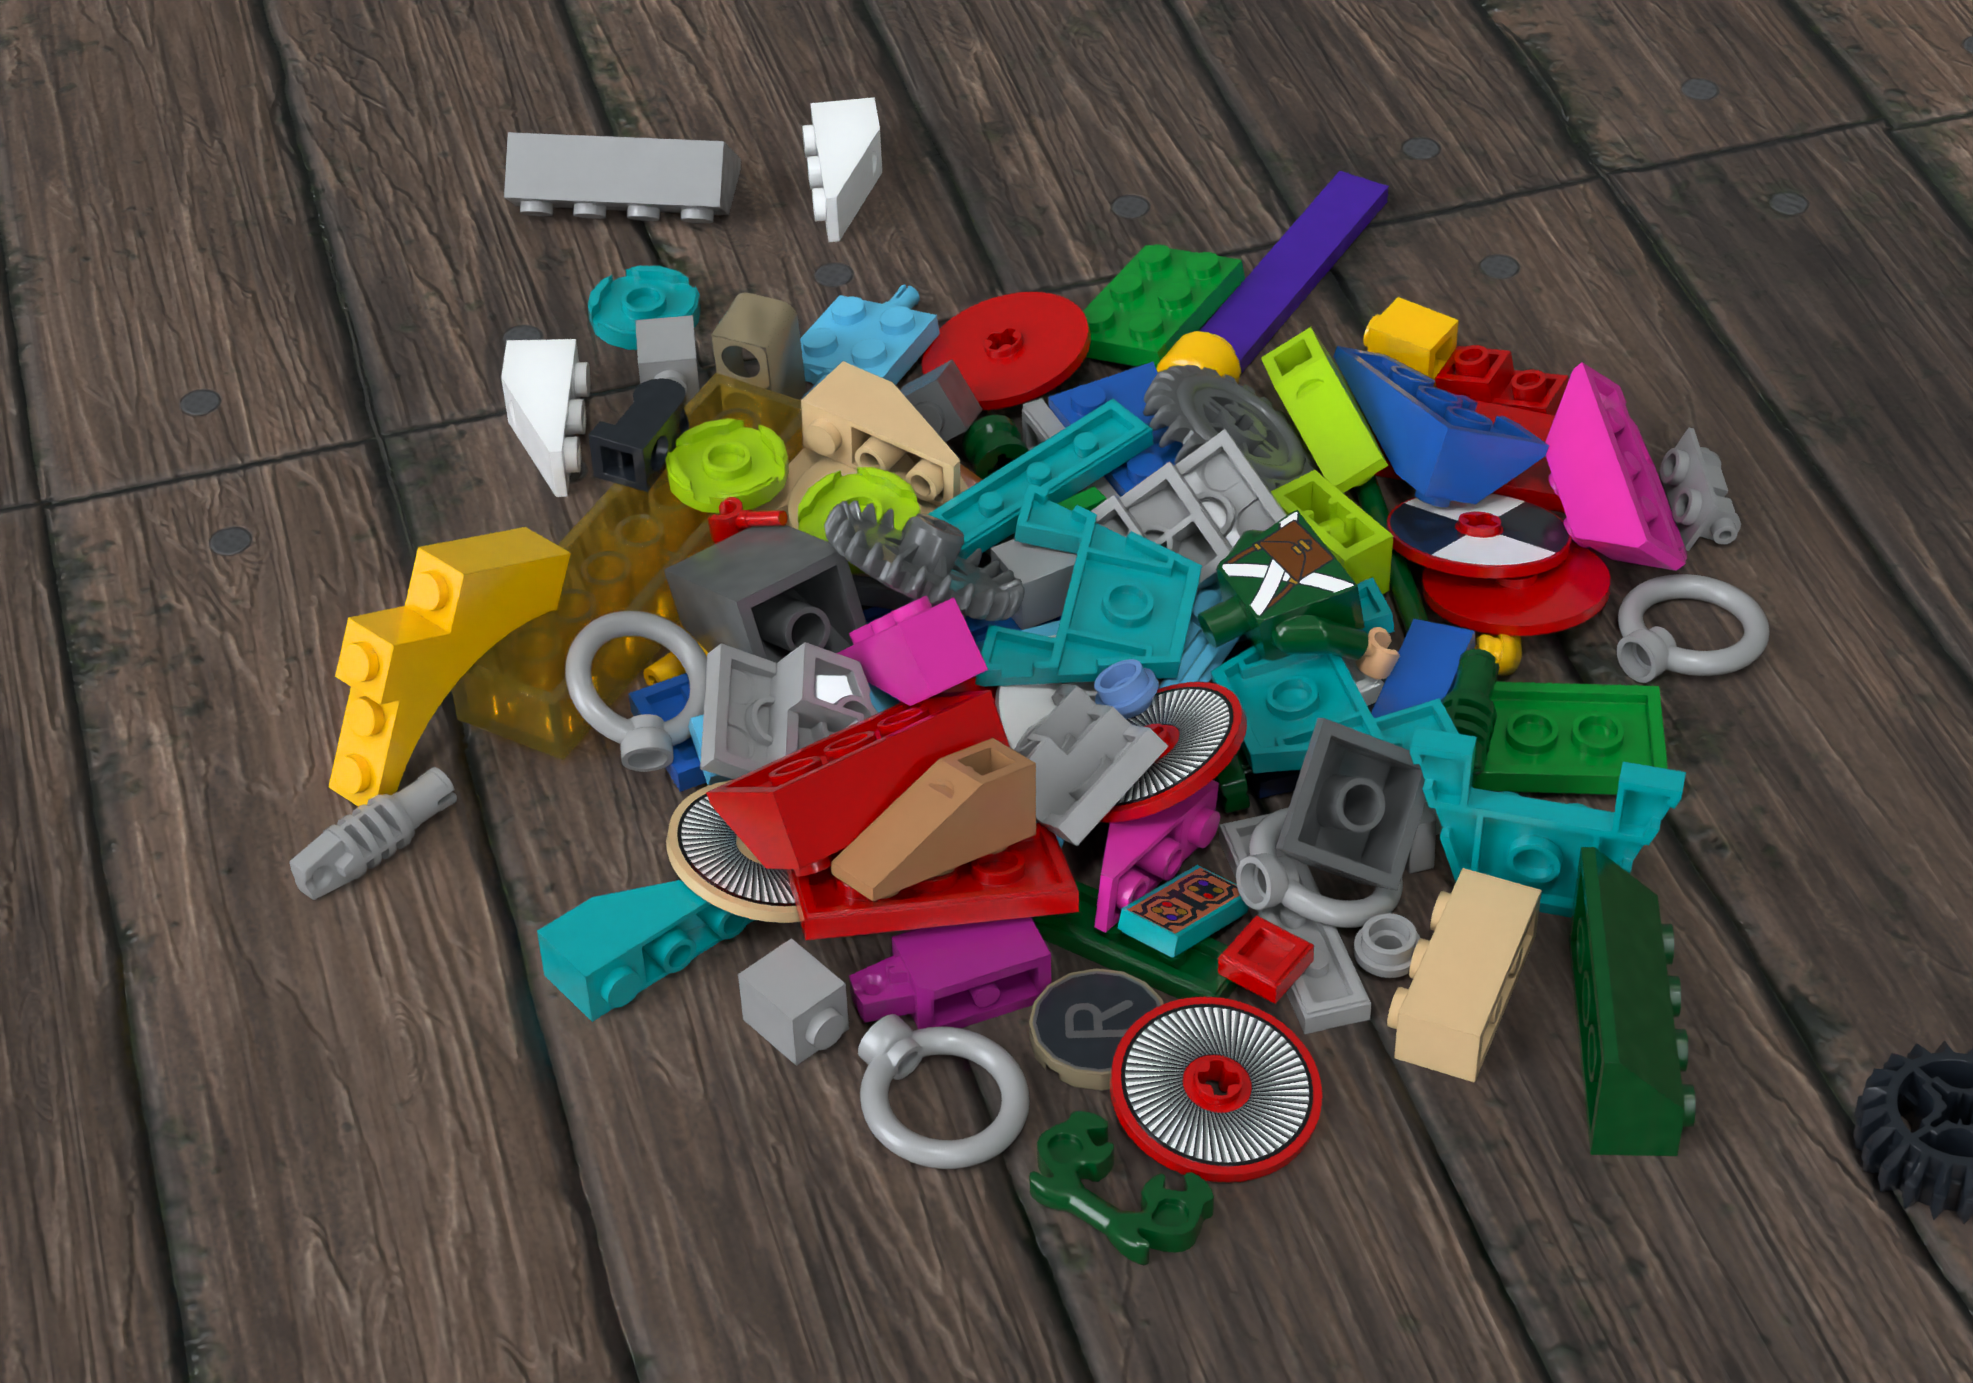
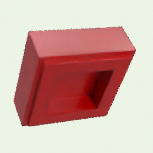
(1265, 959)

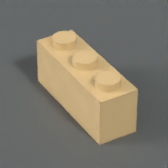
(1464, 974)

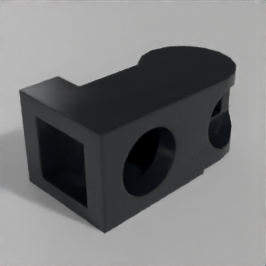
(639, 442)

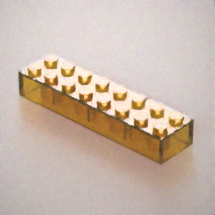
(612, 567)

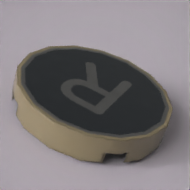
(1082, 1021)

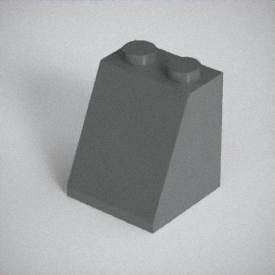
(767, 593)

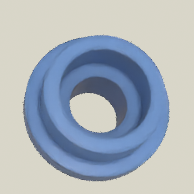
(1126, 687)

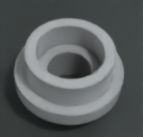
(1386, 945)

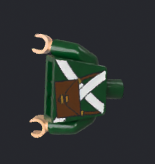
(1293, 600)

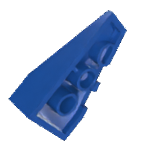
(1435, 435)

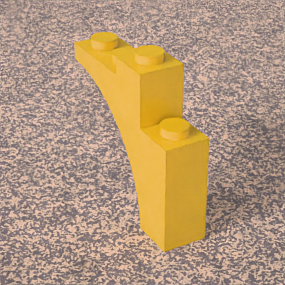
(411, 656)

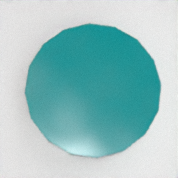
(639, 295)

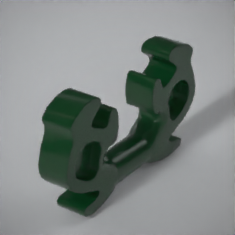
(1082, 1151)

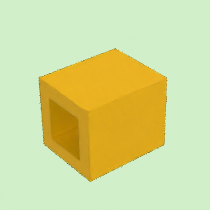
(1413, 336)

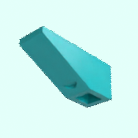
(629, 941)

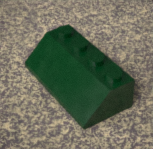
(1627, 1014)

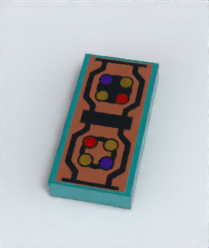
(1183, 911)

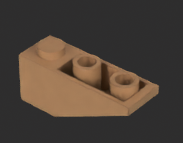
(949, 816)

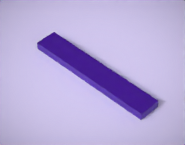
(1296, 264)

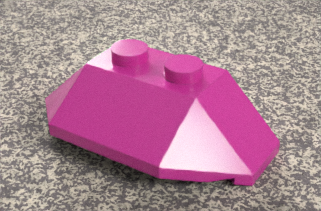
(1609, 477)

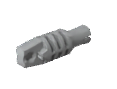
(370, 834)

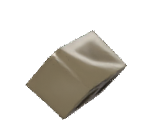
(757, 323)

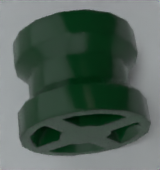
(992, 444)

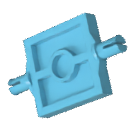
(868, 335)

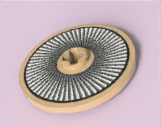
(722, 867)

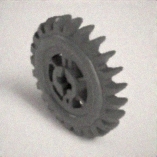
(1202, 404)
(923, 561)

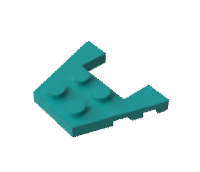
(1120, 605)
(1294, 691)
(1531, 837)

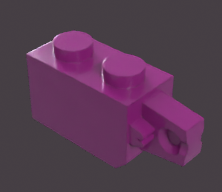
(956, 974)

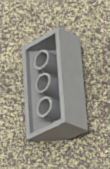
(621, 175)

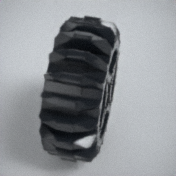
(1937, 1156)

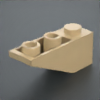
(872, 424)

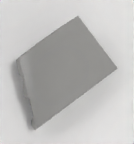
(1196, 505)
(772, 709)
(1084, 761)

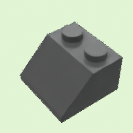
(1354, 807)

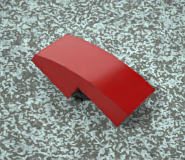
(1491, 378)

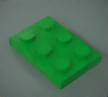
(1158, 302)
(1571, 736)

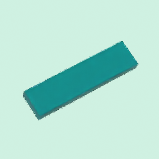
(1059, 464)

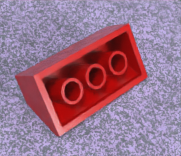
(833, 789)

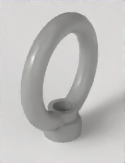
(1650, 652)
(643, 739)
(1272, 880)
(896, 1051)

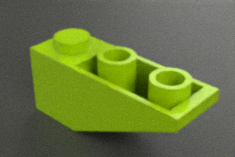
(1324, 411)

